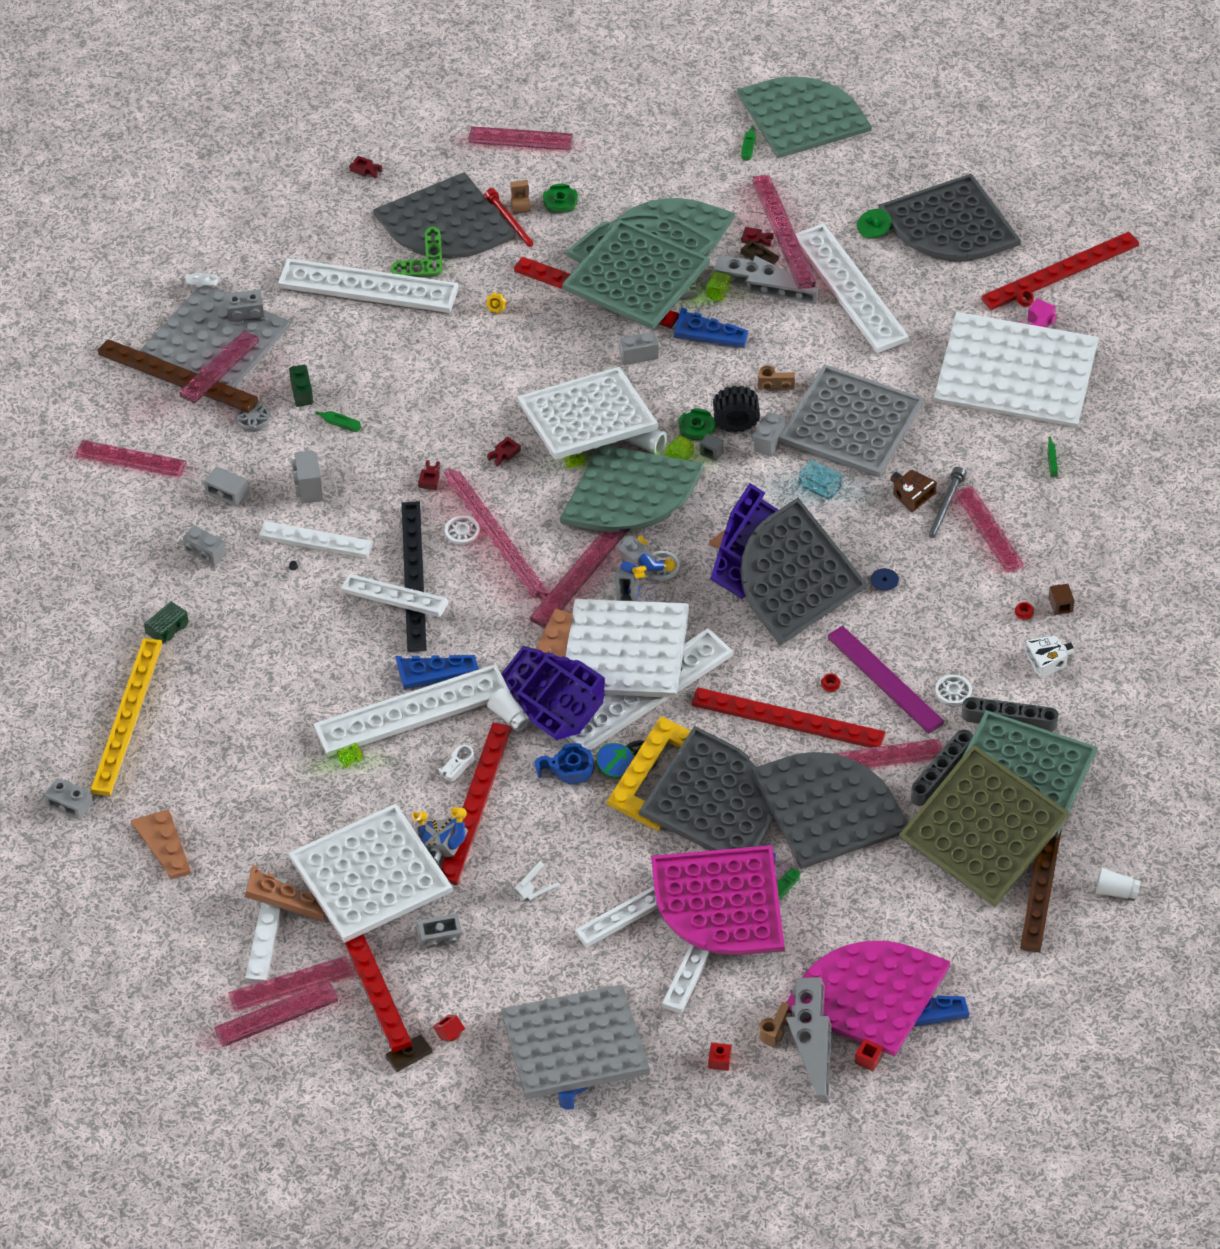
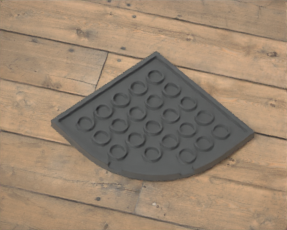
(454, 207)
(951, 221)
(795, 572)
(710, 795)
(828, 805)

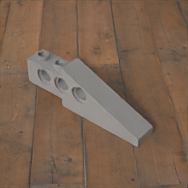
(764, 279)
(818, 1049)

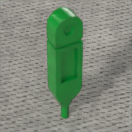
(748, 144)
(340, 420)
(1052, 460)
(787, 882)

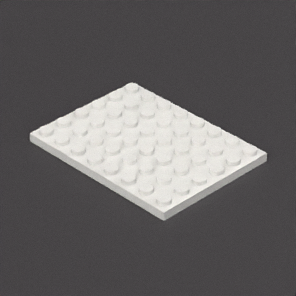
(1016, 369)

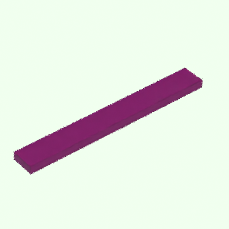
(885, 679)

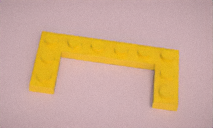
(623, 796)

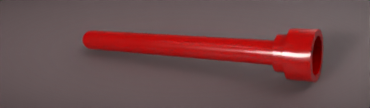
(493, 198)

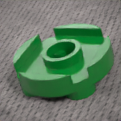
(554, 204)
(688, 421)

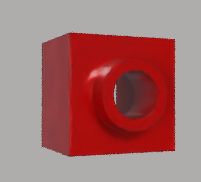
(449, 1028)
(868, 1055)
(719, 1056)

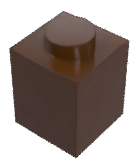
(1061, 599)

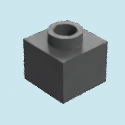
(711, 447)

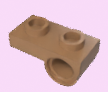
(520, 196)
(770, 380)
(775, 1025)

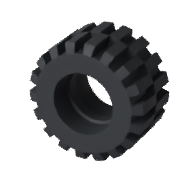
(736, 408)

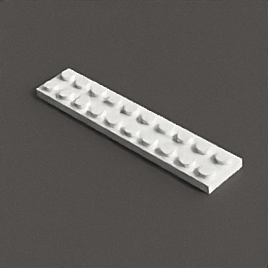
(368, 285)
(851, 289)
(409, 710)
(618, 711)

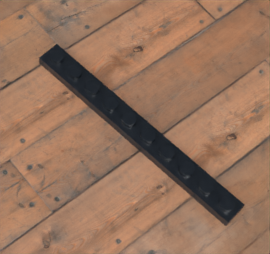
(413, 573)

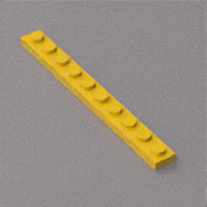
(126, 717)

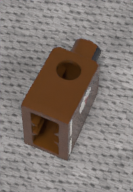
(913, 489)

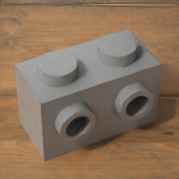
(244, 305)
(638, 348)
(767, 436)
(226, 486)
(204, 545)
(68, 798)
(438, 930)

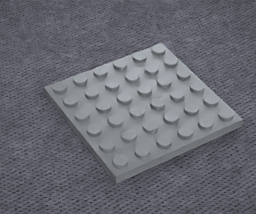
(202, 331)
(851, 420)
(574, 1041)

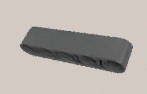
(1038, 716)
(940, 767)

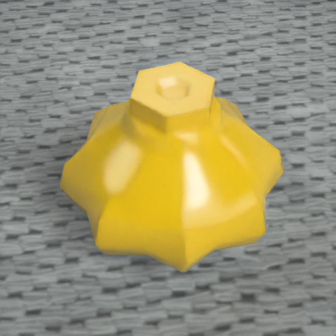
(496, 302)

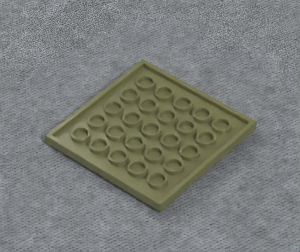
(984, 825)

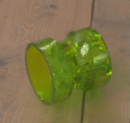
(350, 755)

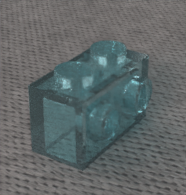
(820, 479)

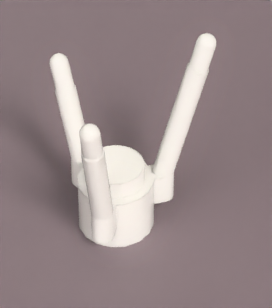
(525, 887)

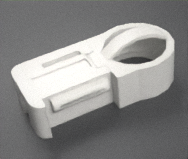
(456, 766)

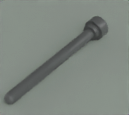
(957, 476)

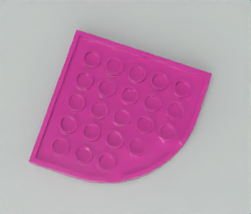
(721, 899)
(876, 990)

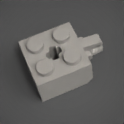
(307, 476)

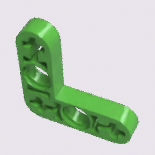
(427, 263)

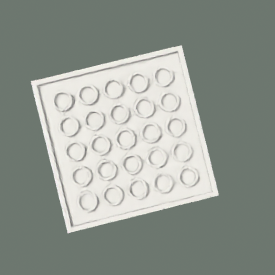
(587, 413)
(630, 644)
(370, 872)

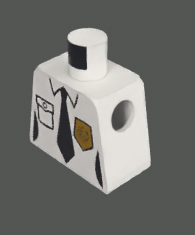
(1048, 654)

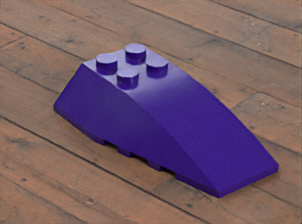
(742, 522)
(554, 691)

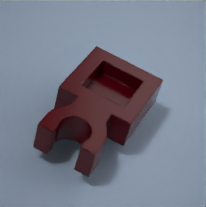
(365, 166)
(757, 236)
(505, 449)
(430, 477)

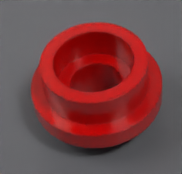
(1026, 294)
(1024, 606)
(830, 678)

